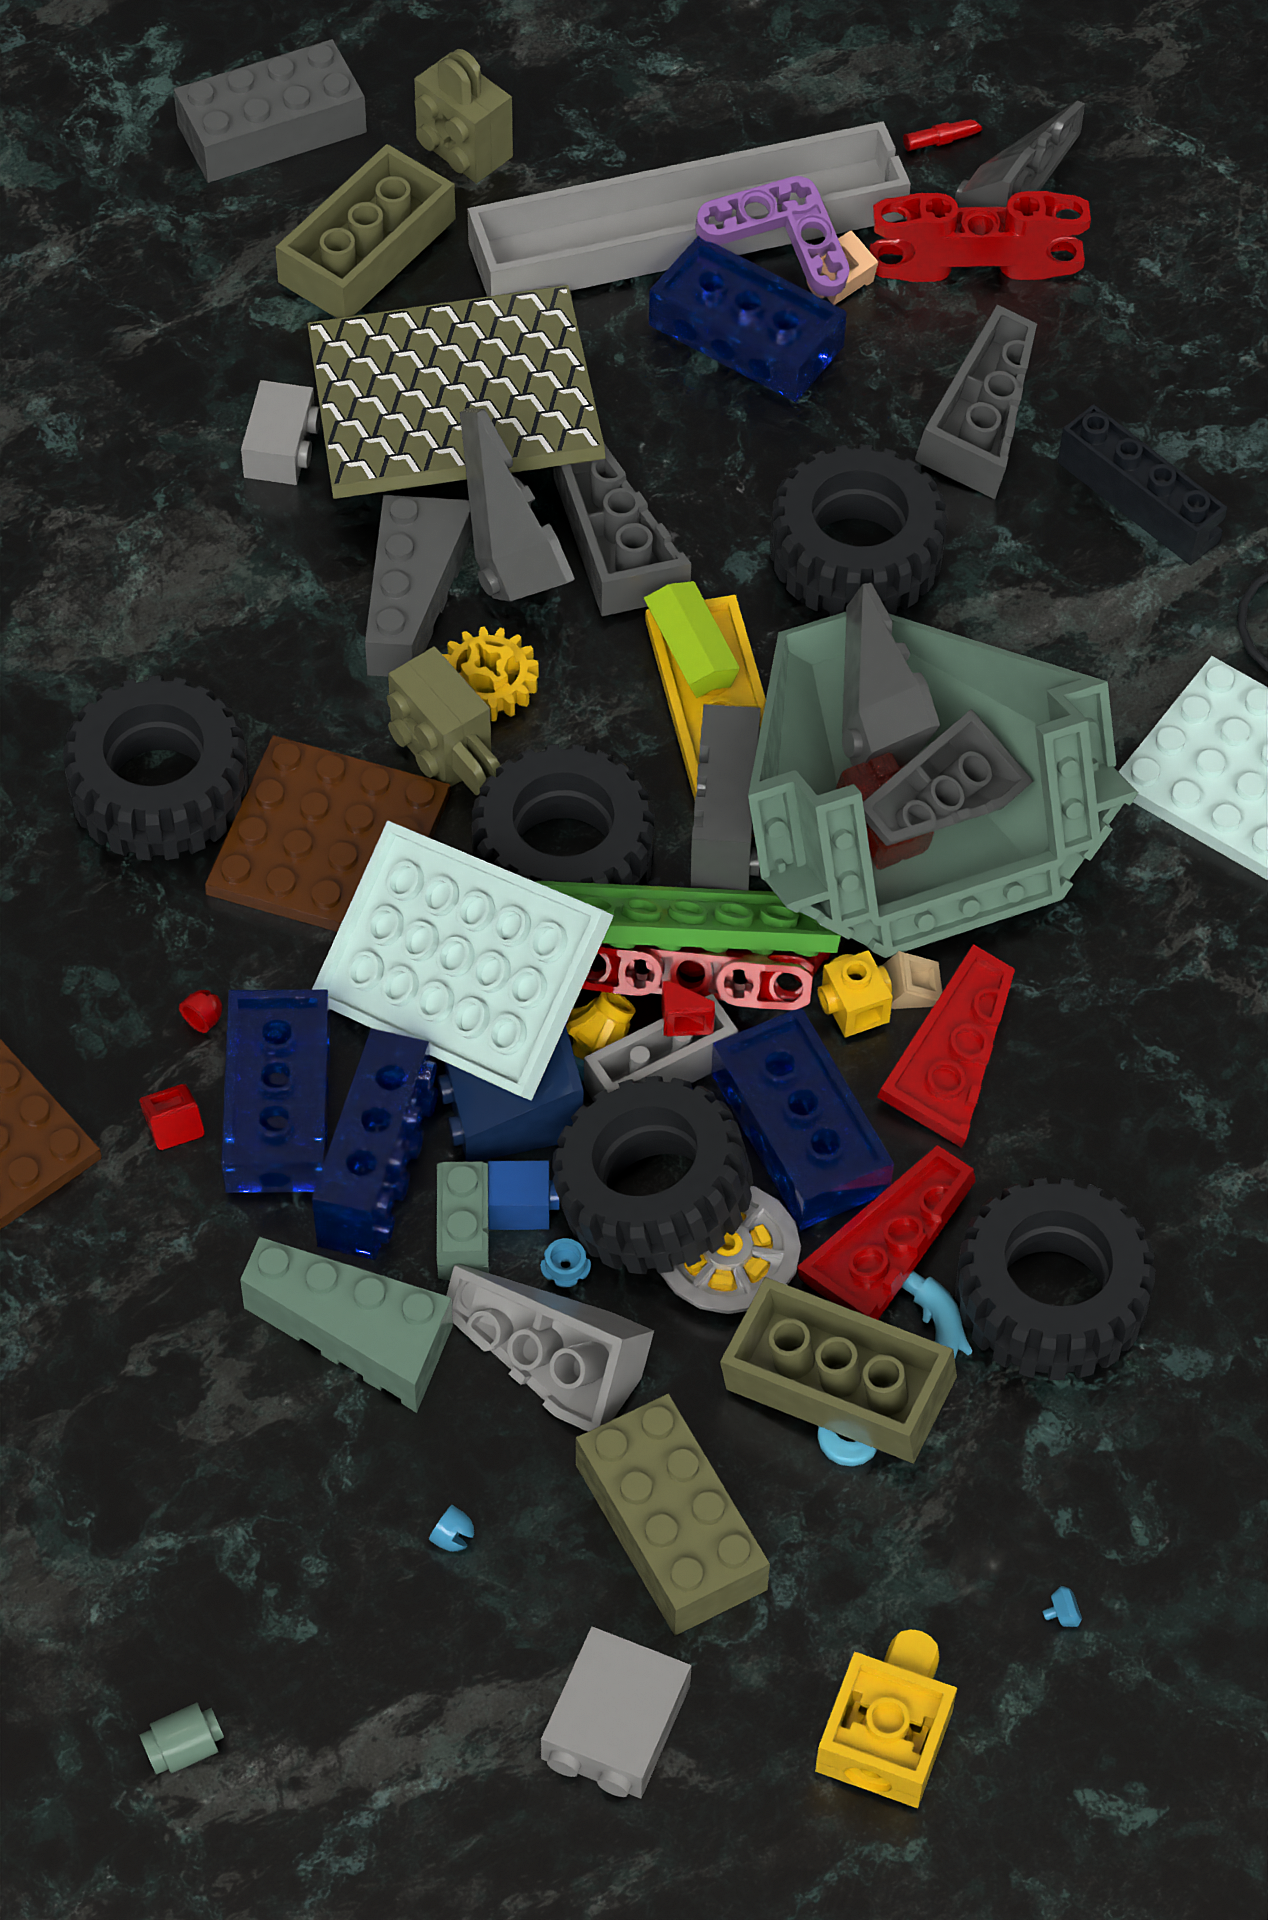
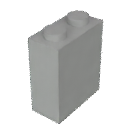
(615, 1713)

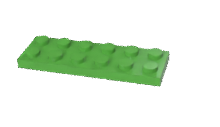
(701, 918)

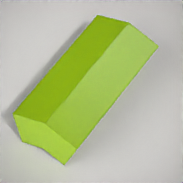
(693, 637)

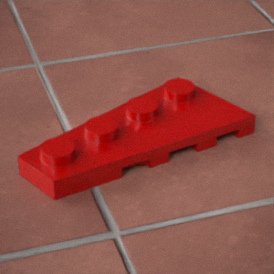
(947, 1058)
(886, 1240)

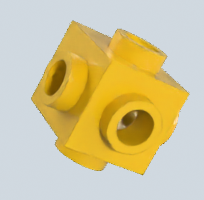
(856, 993)

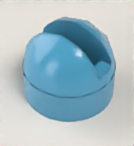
(449, 1527)

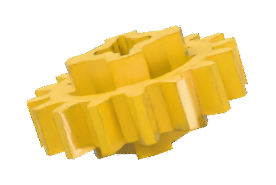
(490, 669)

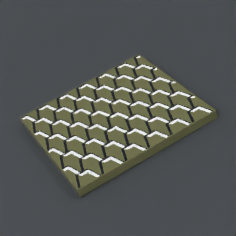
(404, 375)

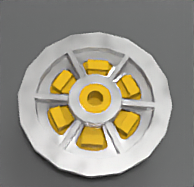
(731, 1276)

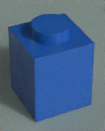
(520, 1195)

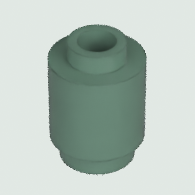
(181, 1739)

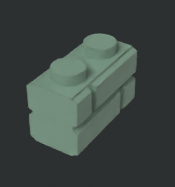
(462, 1217)

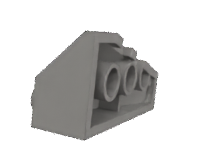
(563, 1349)

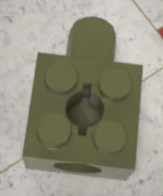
(463, 116)
(441, 721)

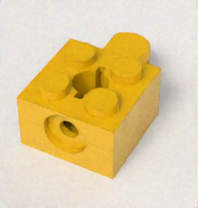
(889, 1720)

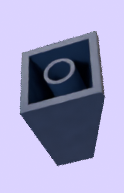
(501, 1123)

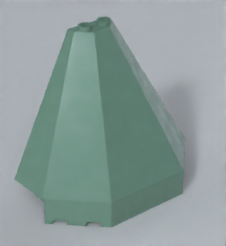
(974, 871)

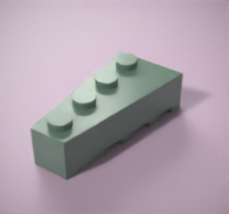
(352, 1315)

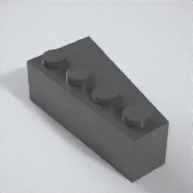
(978, 413)
(617, 535)
(414, 568)
(722, 815)

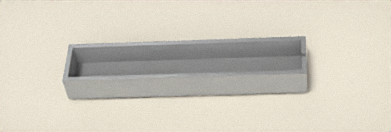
(649, 217)

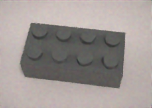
(270, 110)

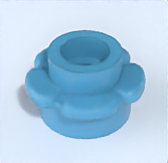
(565, 1251)

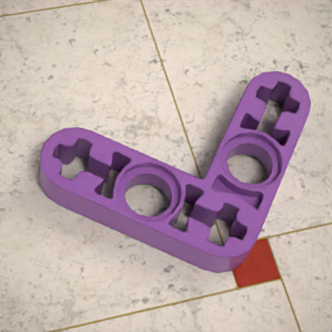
(792, 216)

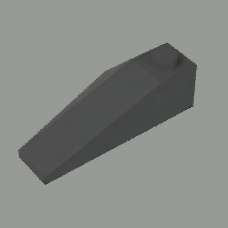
(1024, 163)
(509, 543)
(882, 699)
(946, 783)

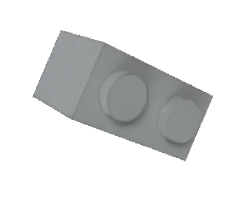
(279, 432)

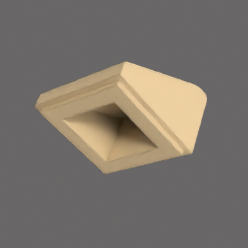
(913, 981)

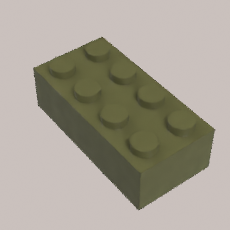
(365, 233)
(839, 1369)
(672, 1514)

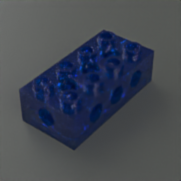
(747, 318)
(276, 1090)
(801, 1118)
(374, 1145)

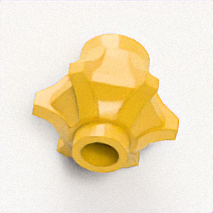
(599, 1023)

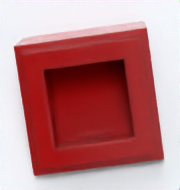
(686, 1012)
(172, 1116)

